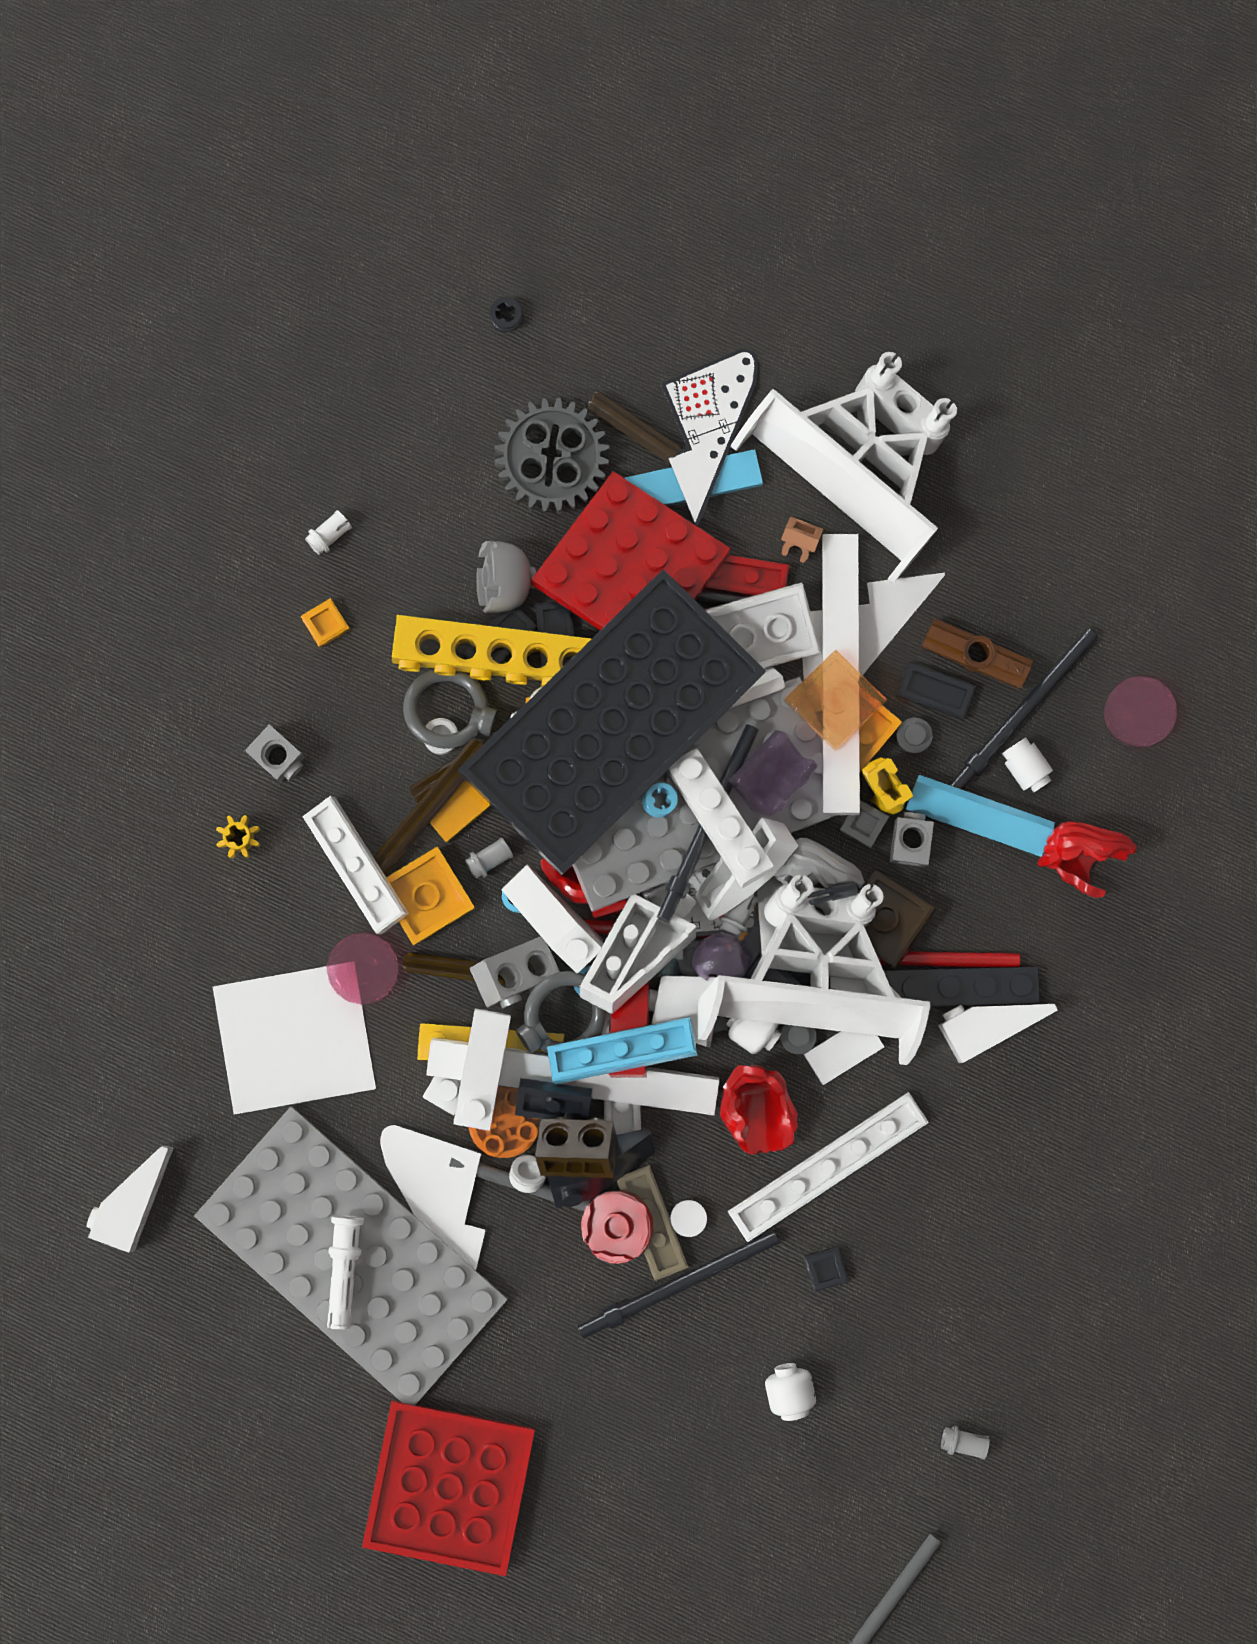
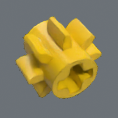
(228, 833)

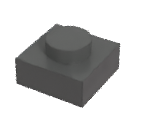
(865, 826)

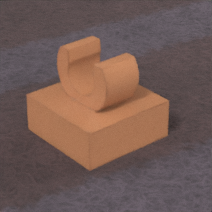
(802, 535)

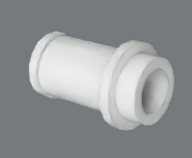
(328, 533)

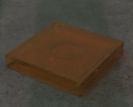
(835, 700)

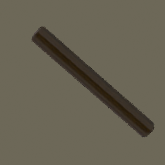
(425, 810)

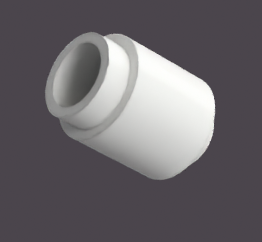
(1027, 765)

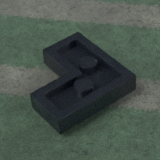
(552, 1100)

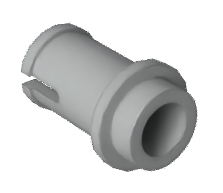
(488, 858)
(738, 917)
(964, 1443)

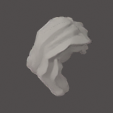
(818, 865)

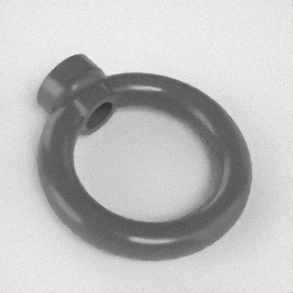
(481, 720)
(532, 1032)

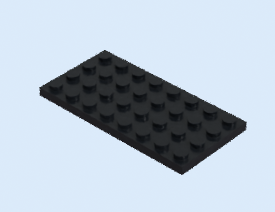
(611, 722)

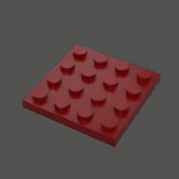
(620, 548)
(448, 1488)

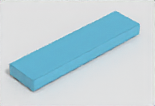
(737, 473)
(980, 815)
(622, 1050)

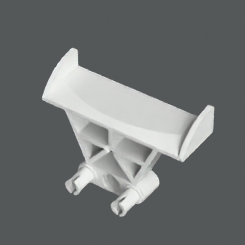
(839, 474)
(817, 1005)

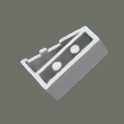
(634, 953)

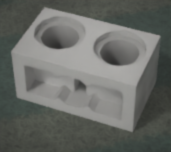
(514, 969)

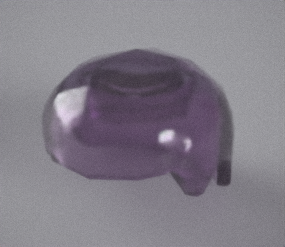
(720, 955)

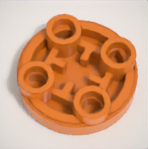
(508, 1132)

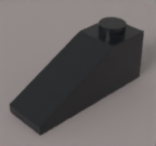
(631, 1151)

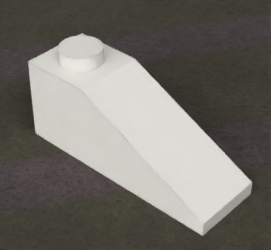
(553, 919)
(981, 1028)
(482, 1069)
(126, 1209)

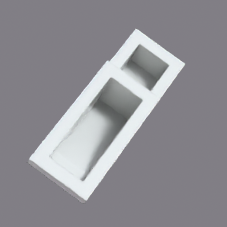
(722, 891)

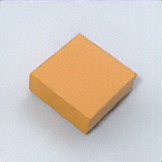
(325, 623)

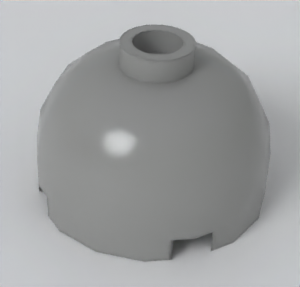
(504, 577)

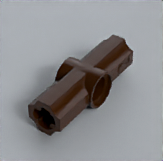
(999, 662)

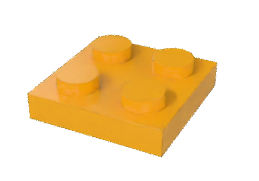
(429, 895)

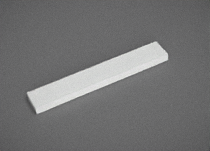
(827, 1166)

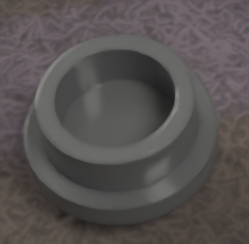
(914, 735)
(797, 1038)

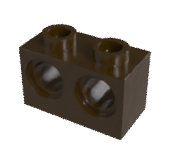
(576, 1155)

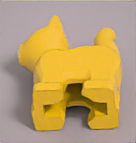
(888, 790)

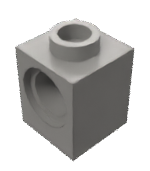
(265, 743)
(911, 856)

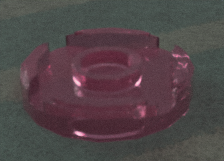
(1140, 711)
(362, 968)

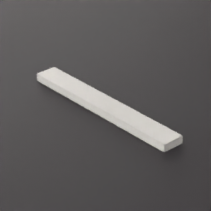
(841, 633)
(660, 1088)

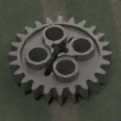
(520, 452)

